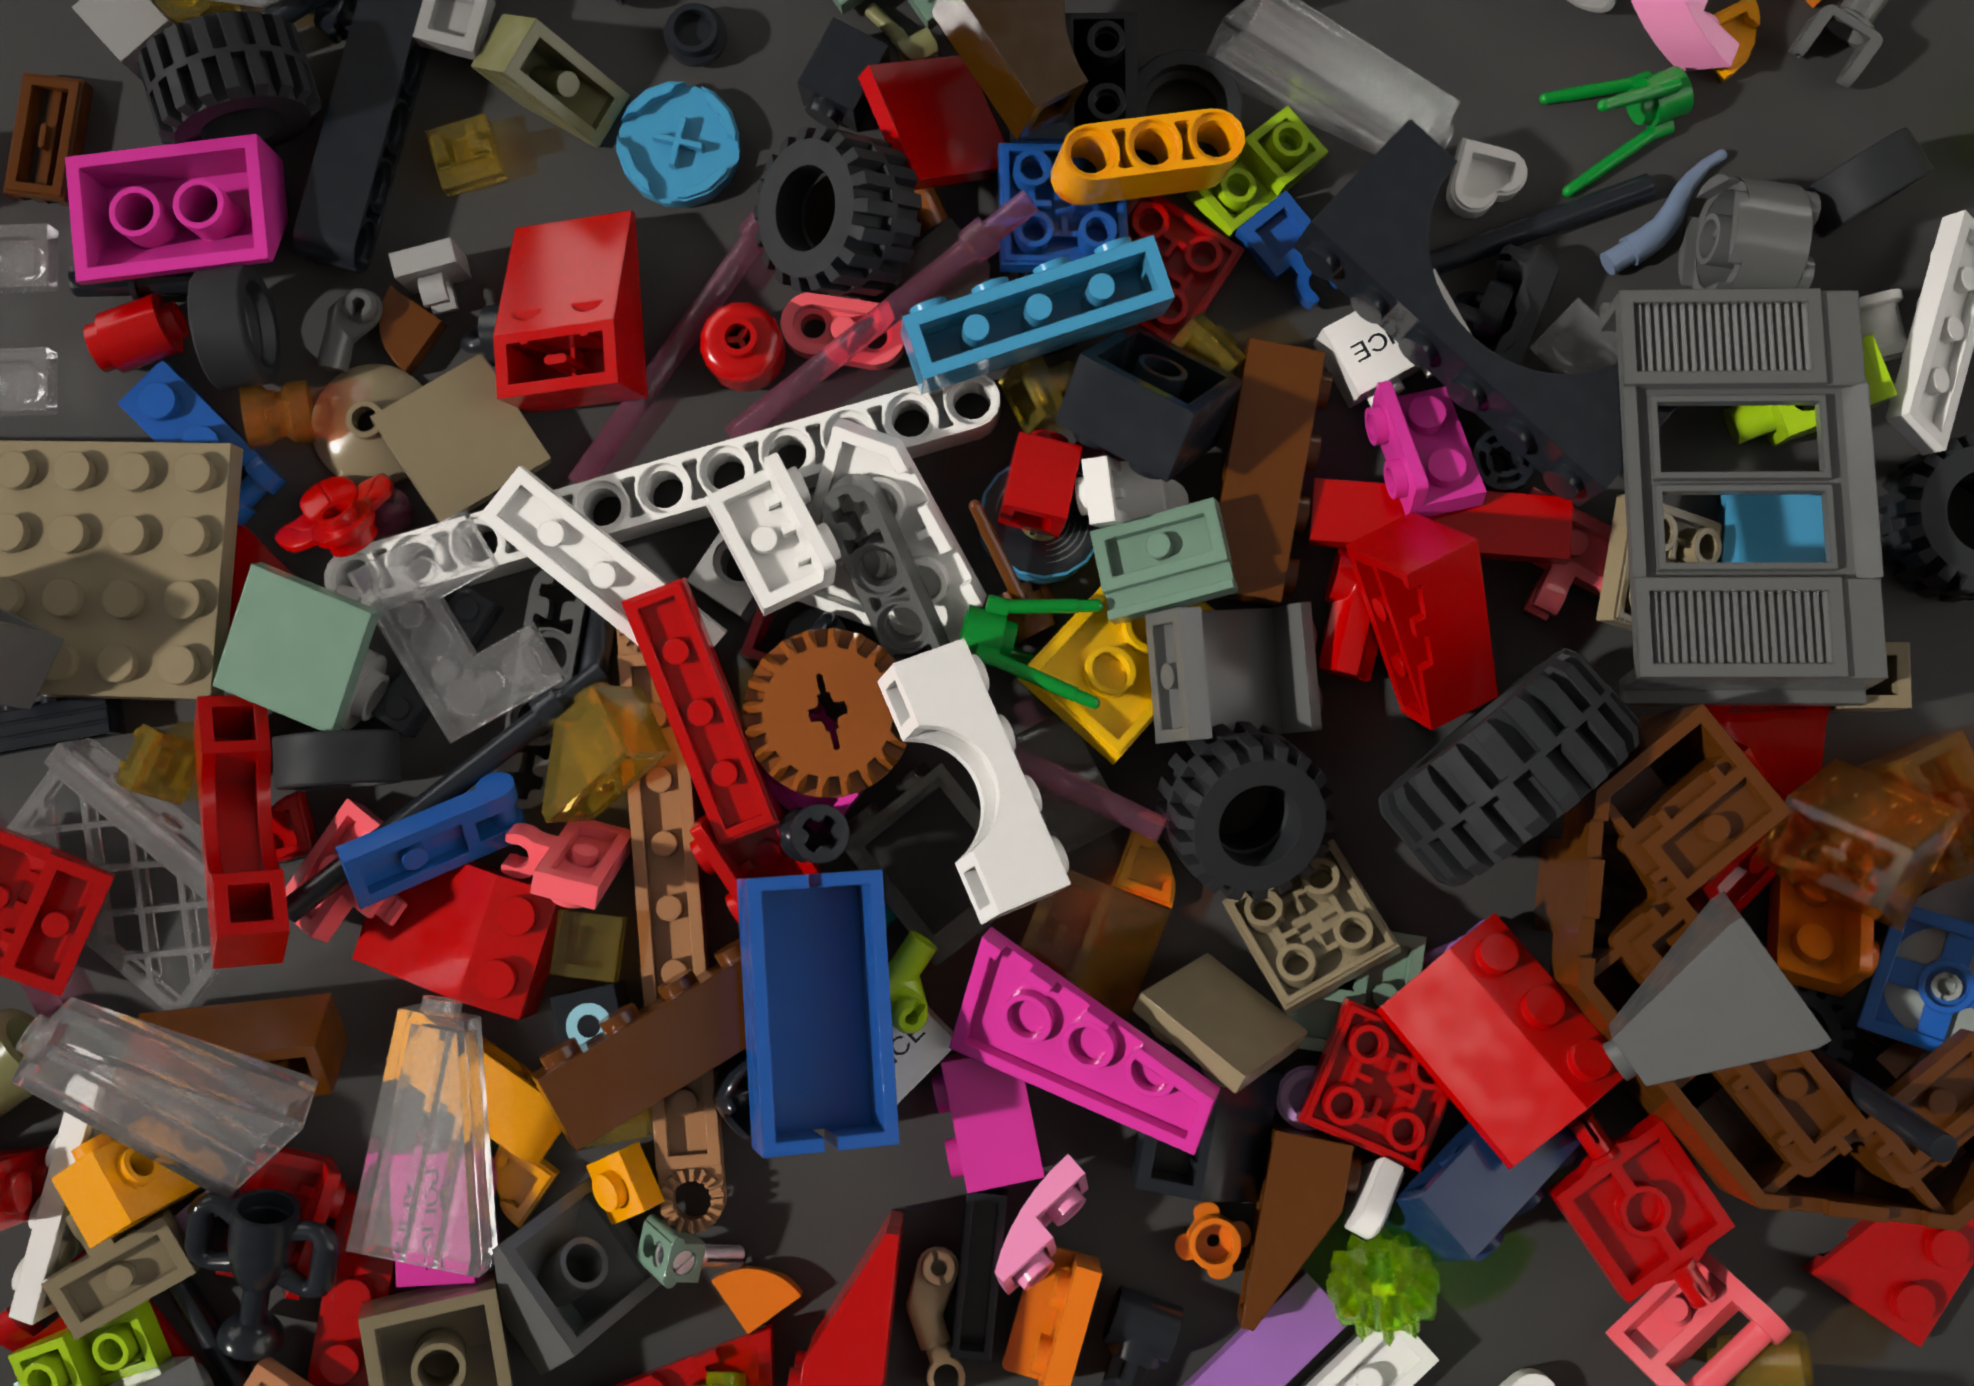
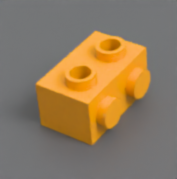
(116, 1188)

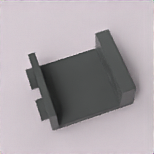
(1233, 669)

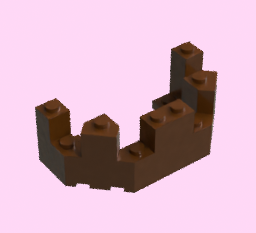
(1765, 1128)

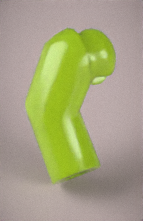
(907, 994)

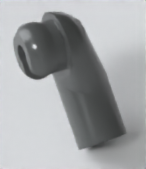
(344, 325)

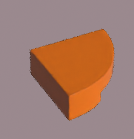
(755, 1293)

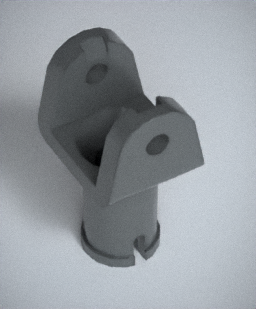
(1852, 25)

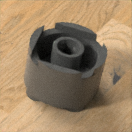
(1749, 236)

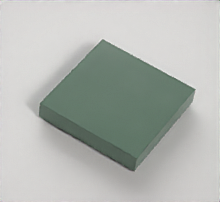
(296, 647)

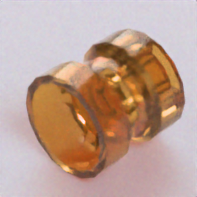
(277, 415)

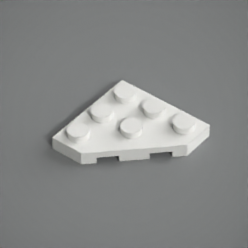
(924, 528)

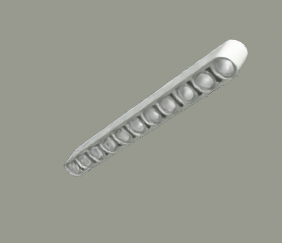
(697, 470)

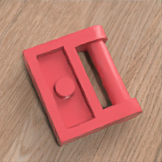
(1666, 1331)

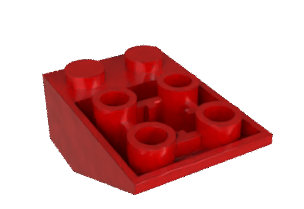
(571, 316)

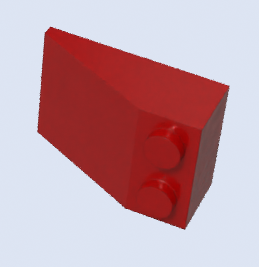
(469, 940)
(856, 1331)

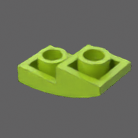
(1269, 164)
(103, 1356)

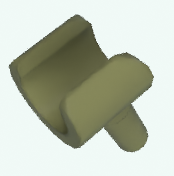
(915, 47)

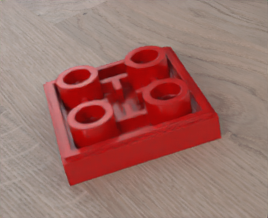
(934, 118)
(1192, 254)
(1373, 1090)

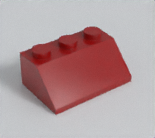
(1502, 1041)

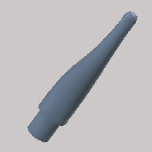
(1656, 233)

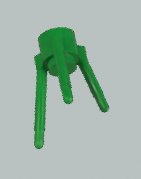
(1649, 100)
(993, 639)

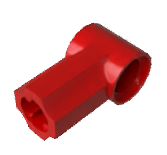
(1348, 638)

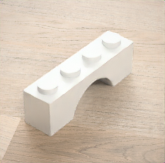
(946, 704)

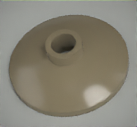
(336, 416)

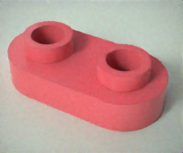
(838, 316)

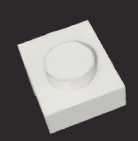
(1115, 493)

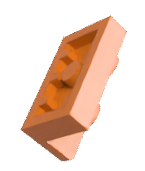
(1819, 940)
(1054, 1320)

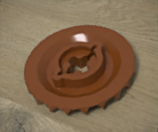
(802, 751)

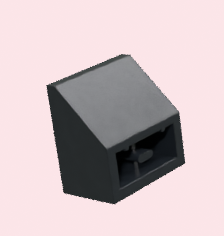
(1109, 59)
(1230, 1154)

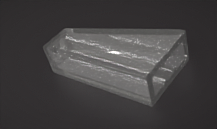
(1327, 74)
(164, 1092)
(429, 1149)

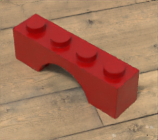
(237, 833)

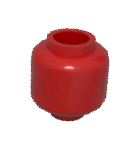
(753, 364)

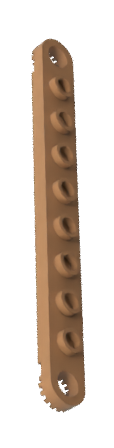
(672, 941)

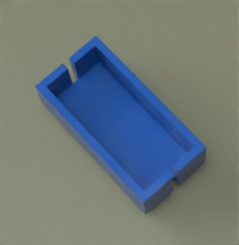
(817, 1012)

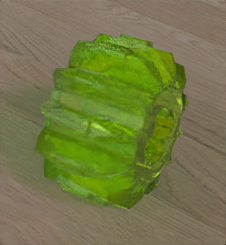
(1383, 1286)

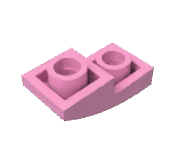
(1687, 33)
(1029, 1244)

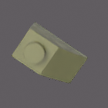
(550, 78)

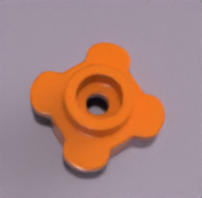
(1217, 1258)

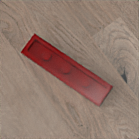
(1506, 524)
(701, 710)

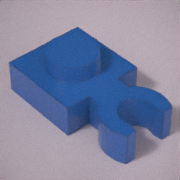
(1270, 242)

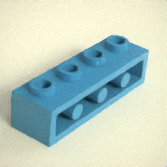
(1035, 313)

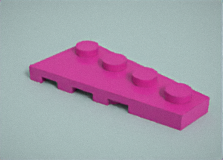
(1069, 1044)

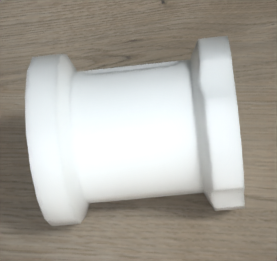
(1883, 319)

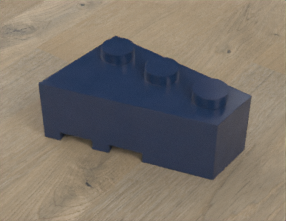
(1470, 1194)

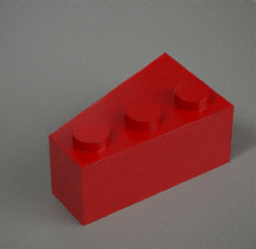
(1428, 616)

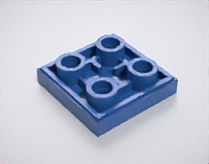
(1058, 226)

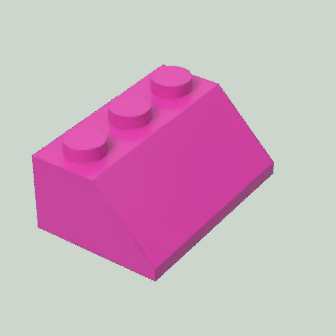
(175, 208)

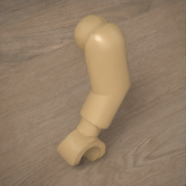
(926, 1304)

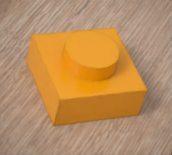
(624, 1183)

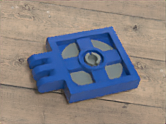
(1922, 981)

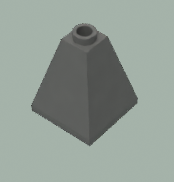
(1711, 1006)

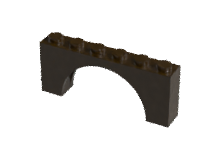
(1017, 57)

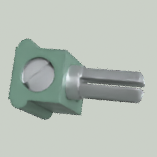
(679, 1255)

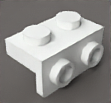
(775, 535)

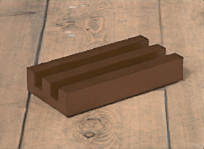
(59, 136)

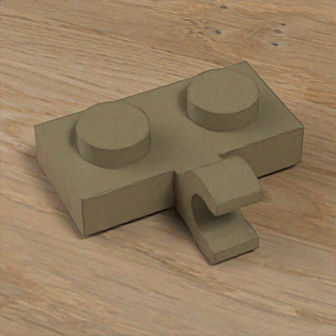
(119, 1273)

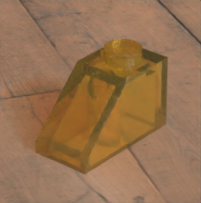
(600, 751)

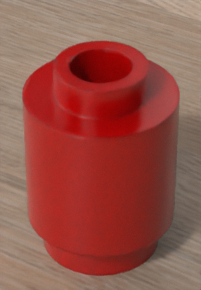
(136, 334)

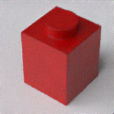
(1040, 482)

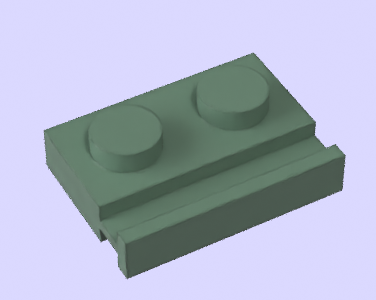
(1164, 561)

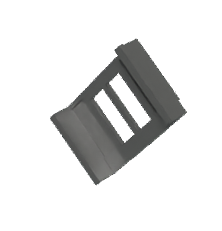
(1750, 626)

